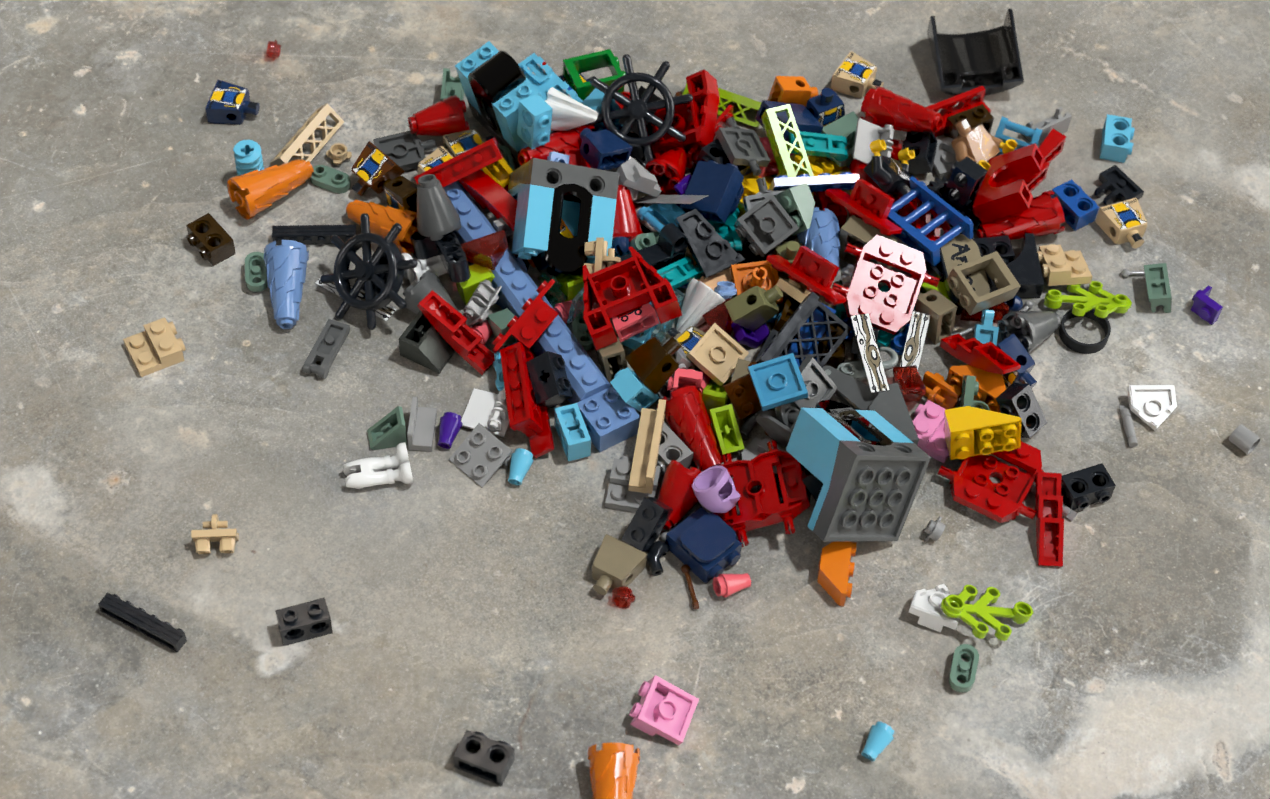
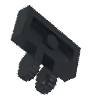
(1119, 185)

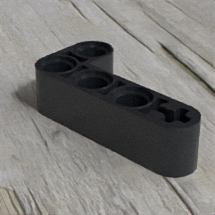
(670, 248)
(449, 251)

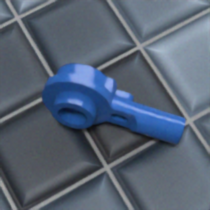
(899, 341)

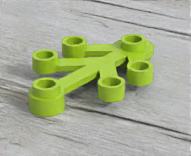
(1087, 300)
(955, 607)

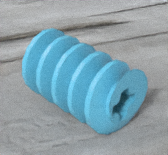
(248, 157)

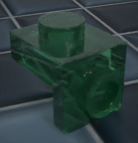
(554, 294)

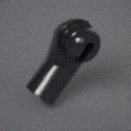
(653, 557)

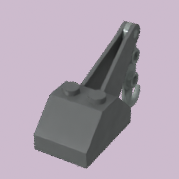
(858, 395)

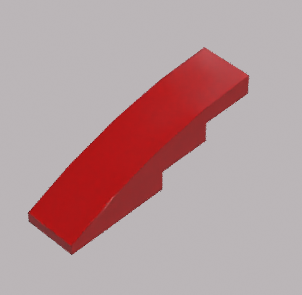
(491, 195)
(456, 333)
(981, 356)
(1049, 519)

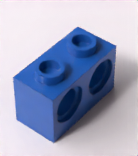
(1076, 205)

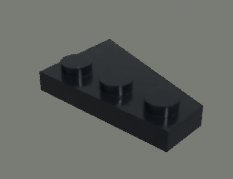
(707, 247)

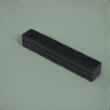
(312, 233)
(142, 622)

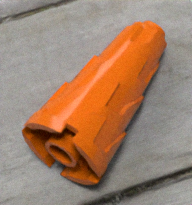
(261, 188)
(383, 219)
(613, 770)

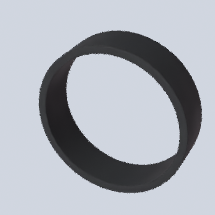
(1082, 347)

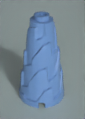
(823, 235)
(285, 279)

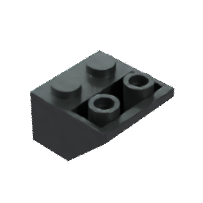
(425, 345)

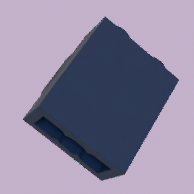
(804, 119)
(722, 186)
(704, 544)

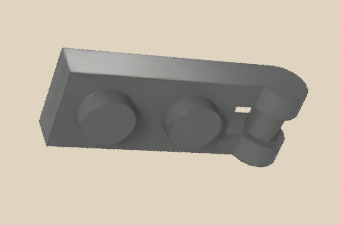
(326, 348)

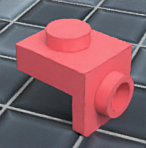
(684, 378)

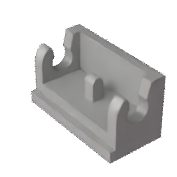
(1056, 122)

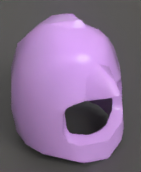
(715, 490)

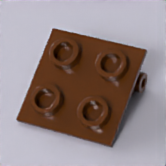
(743, 395)

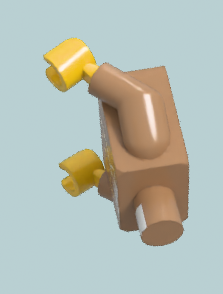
(978, 144)

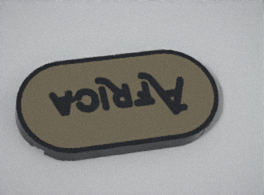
(960, 251)

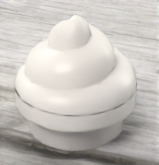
(846, 274)

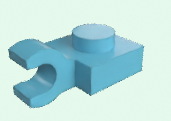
(986, 332)

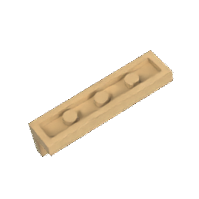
(307, 131)
(647, 449)

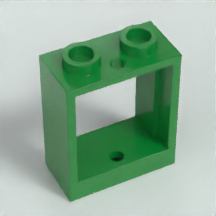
(589, 62)

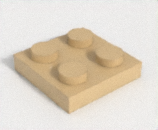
(717, 354)

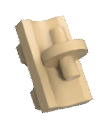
(599, 250)
(204, 537)

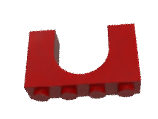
(998, 193)

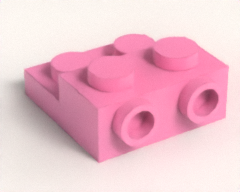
(931, 430)
(663, 710)

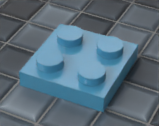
(778, 381)

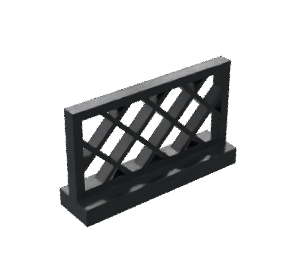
(792, 328)

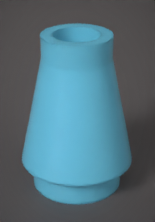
(519, 465)
(878, 739)

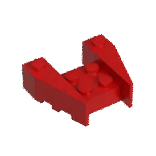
(694, 118)
(623, 289)

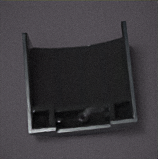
(977, 58)

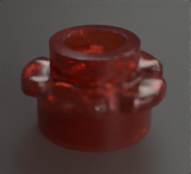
(273, 49)
(622, 597)

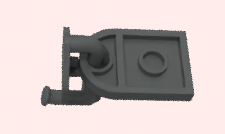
(780, 421)

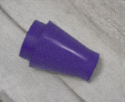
(449, 427)

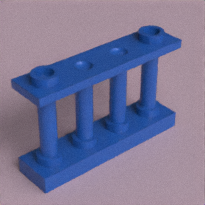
(917, 237)

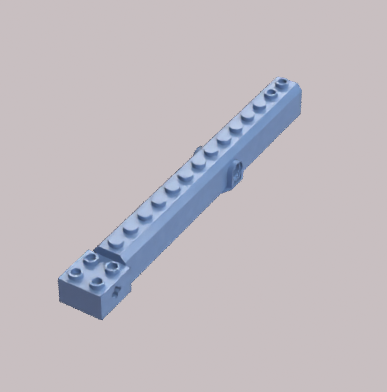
(602, 408)

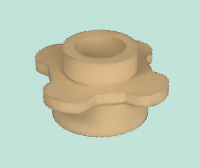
(338, 153)

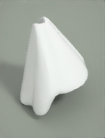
(568, 112)
(697, 301)

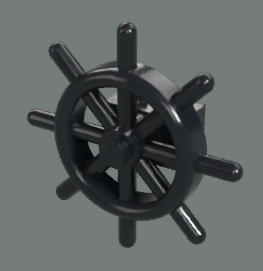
(641, 108)
(376, 274)

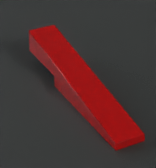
(1050, 148)

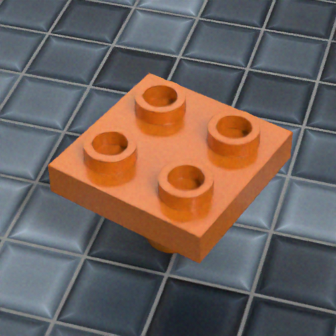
(754, 274)

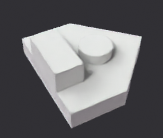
(1152, 402)
(927, 606)

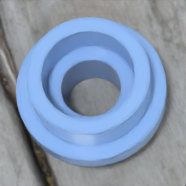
(725, 289)

